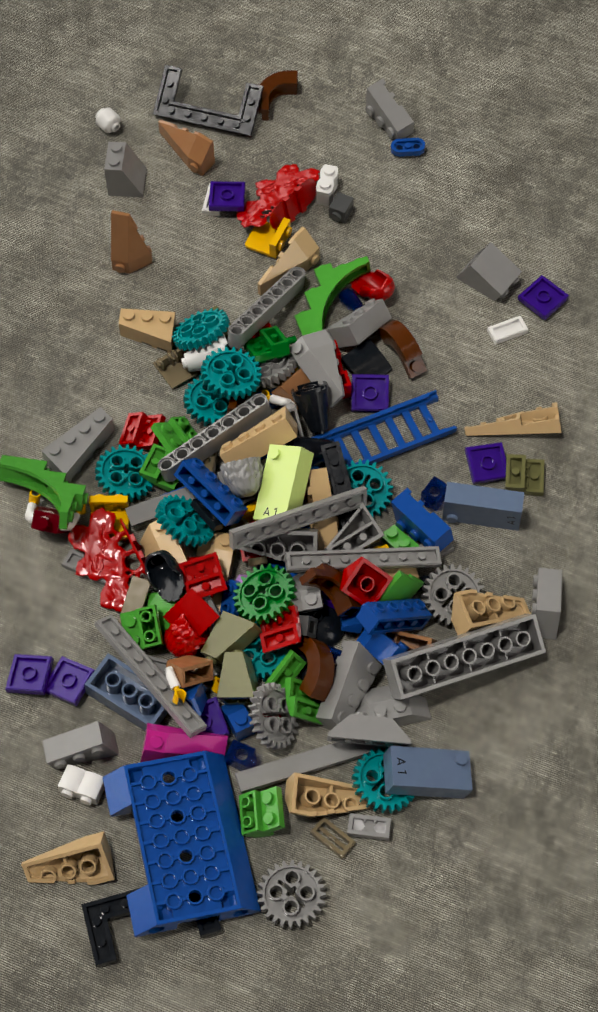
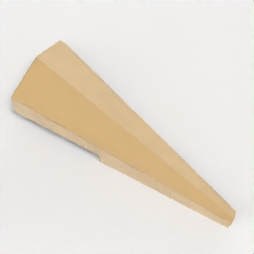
(529, 422)

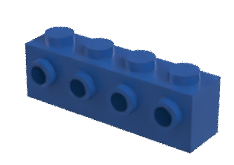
(210, 491)
(393, 615)

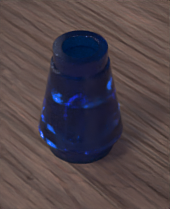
(350, 299)

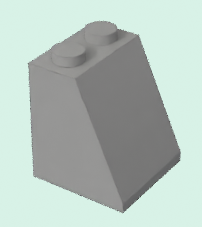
(124, 171)
(490, 272)

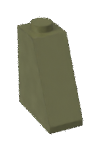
(228, 635)
(237, 679)

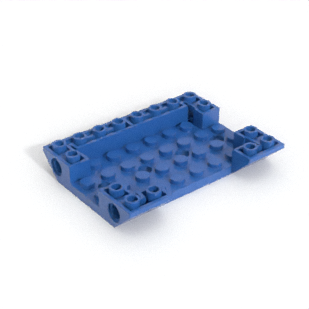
(207, 832)

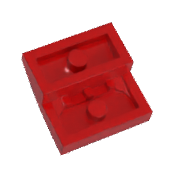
(138, 430)
(204, 575)
(196, 612)
(283, 632)

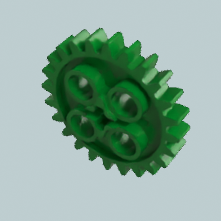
(264, 594)

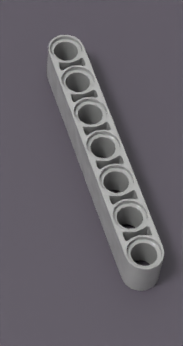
(266, 307)
(214, 436)

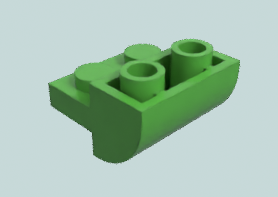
(174, 432)
(143, 627)
(261, 812)

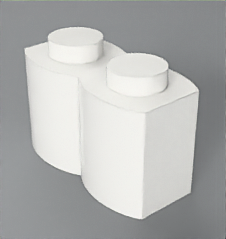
(326, 185)
(81, 785)

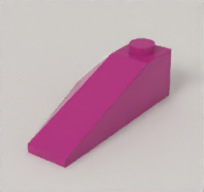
(171, 741)

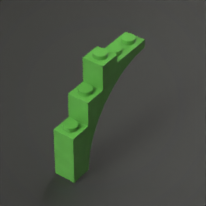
(331, 283)
(50, 484)

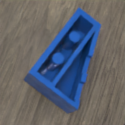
(419, 523)

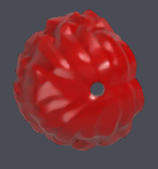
(182, 639)

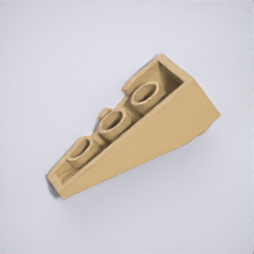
(319, 796)

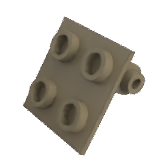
(172, 369)

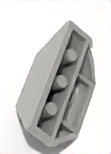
(403, 711)
(369, 730)

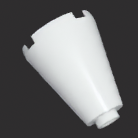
(194, 358)

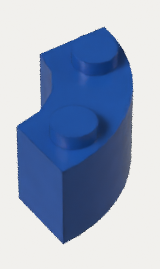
(381, 645)

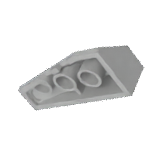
(318, 360)

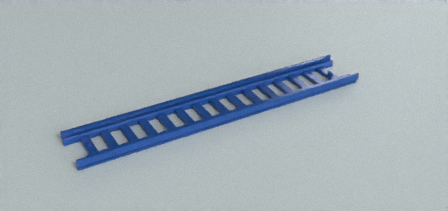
(387, 416)

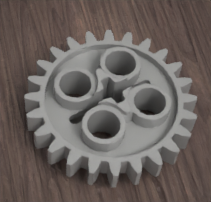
(276, 370)
(440, 583)
(274, 730)
(305, 882)

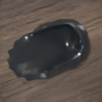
(164, 575)

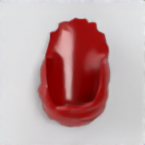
(374, 285)

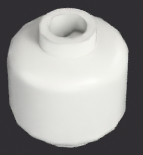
(108, 120)

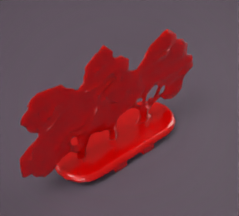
(281, 194)
(105, 557)

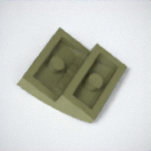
(525, 475)

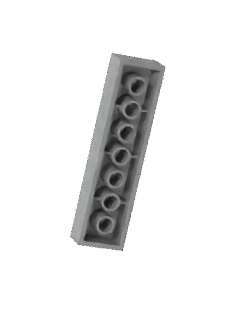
(463, 656)

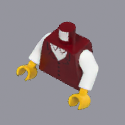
(46, 518)

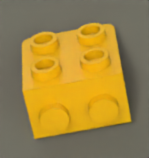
(268, 240)
(113, 504)

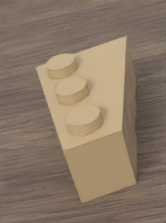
(148, 327)

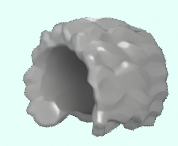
(243, 476)

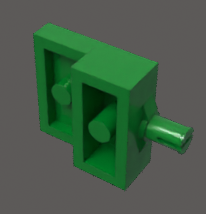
(269, 345)

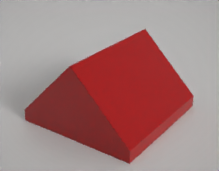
(364, 581)

